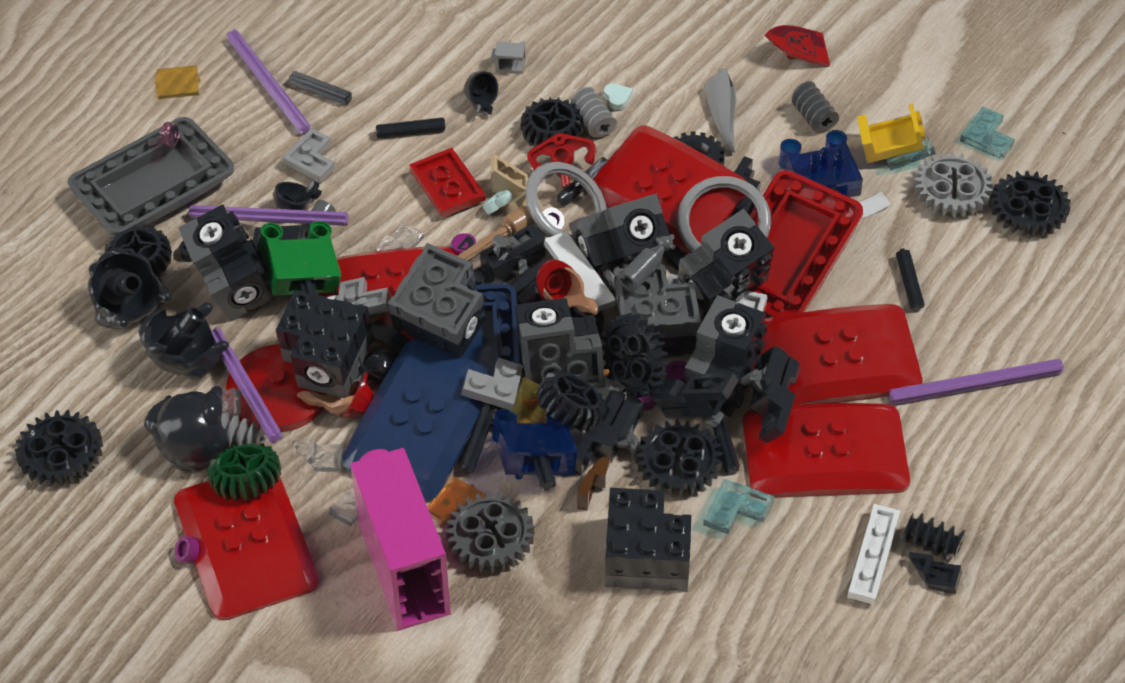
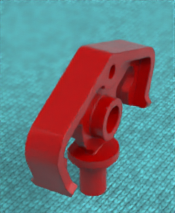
(562, 149)

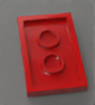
(447, 182)

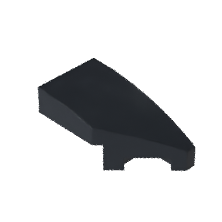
(936, 575)

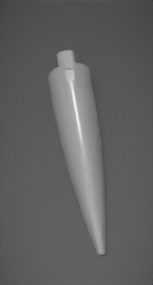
(722, 104)

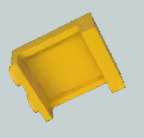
(892, 136)

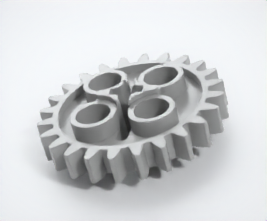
(971, 184)

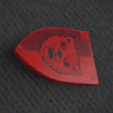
(800, 43)

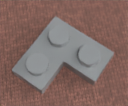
(307, 157)
(356, 293)
(494, 390)

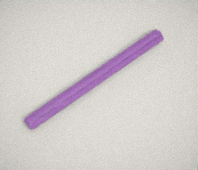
(269, 82)
(277, 215)
(976, 381)
(248, 390)

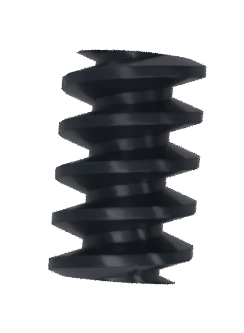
(933, 536)

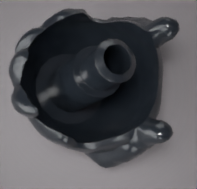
(124, 288)
(182, 341)
(188, 428)

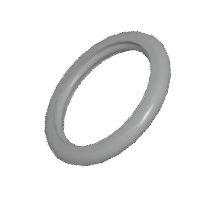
(561, 168)
(697, 190)

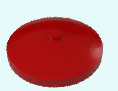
(277, 388)

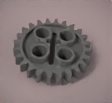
(509, 520)

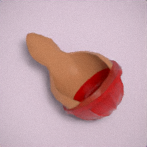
(558, 281)
(352, 406)

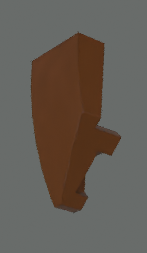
(594, 478)

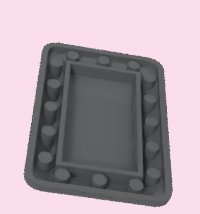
(150, 178)

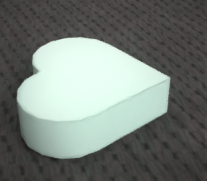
(617, 96)
(497, 201)

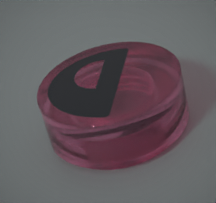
(169, 134)

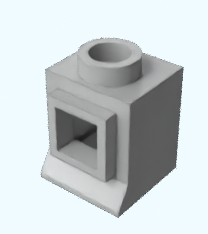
(509, 57)

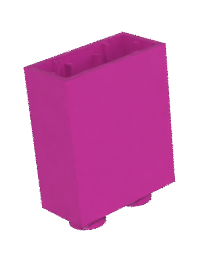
(401, 538)

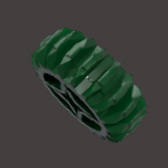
(244, 471)

